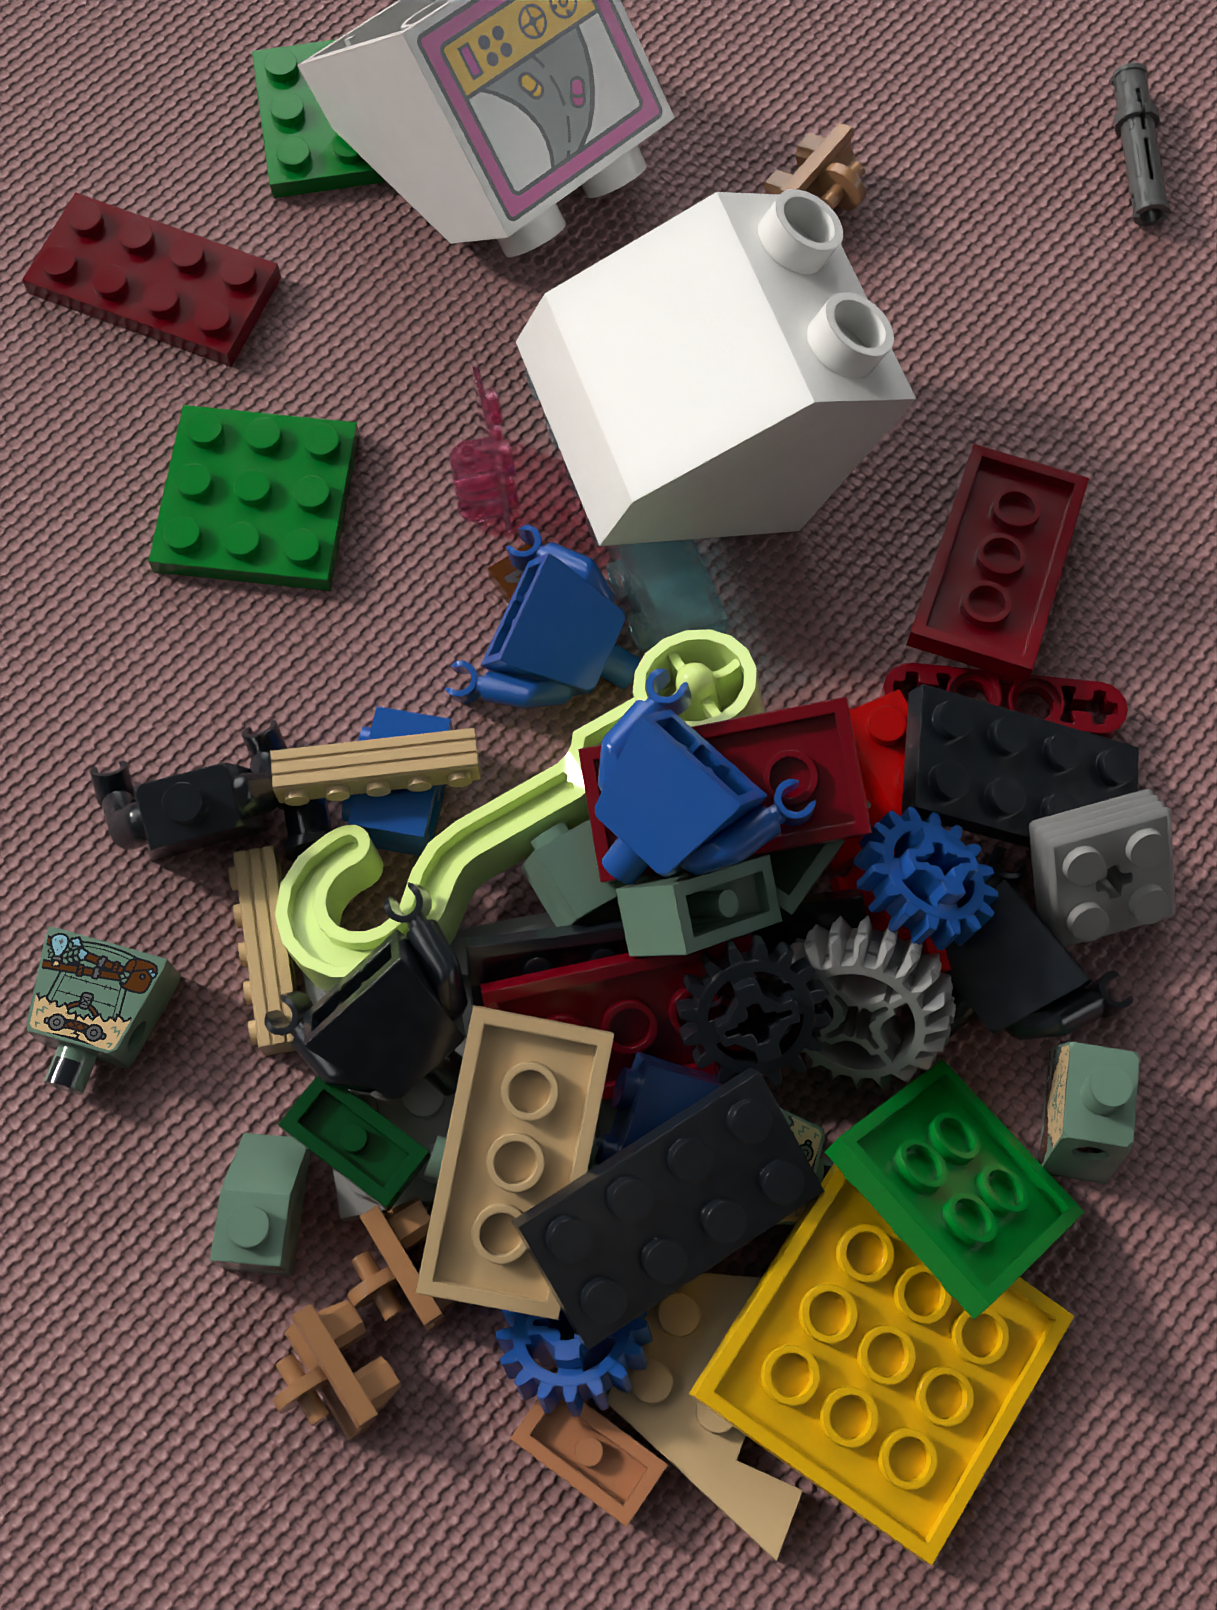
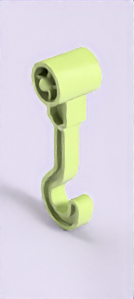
(499, 833)

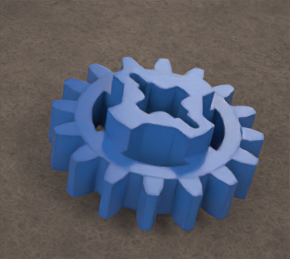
(930, 880)
(580, 1371)

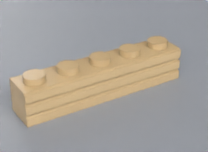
(375, 766)
(269, 964)

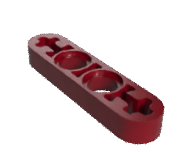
(1005, 692)

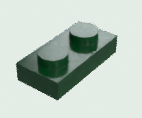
(355, 1141)

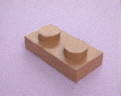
(591, 1457)

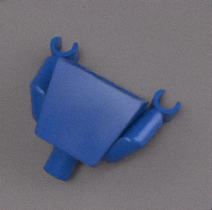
(553, 633)
(677, 796)

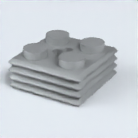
(1104, 867)

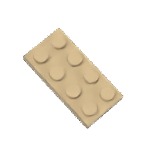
(512, 1140)

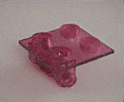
(485, 465)

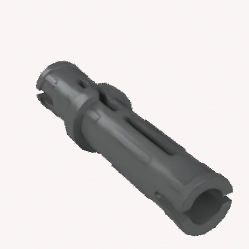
(1137, 125)

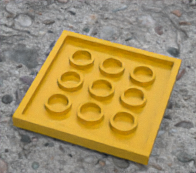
(875, 1373)

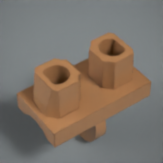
(825, 170)
(395, 1235)
(349, 1395)

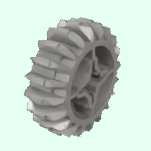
(866, 983)

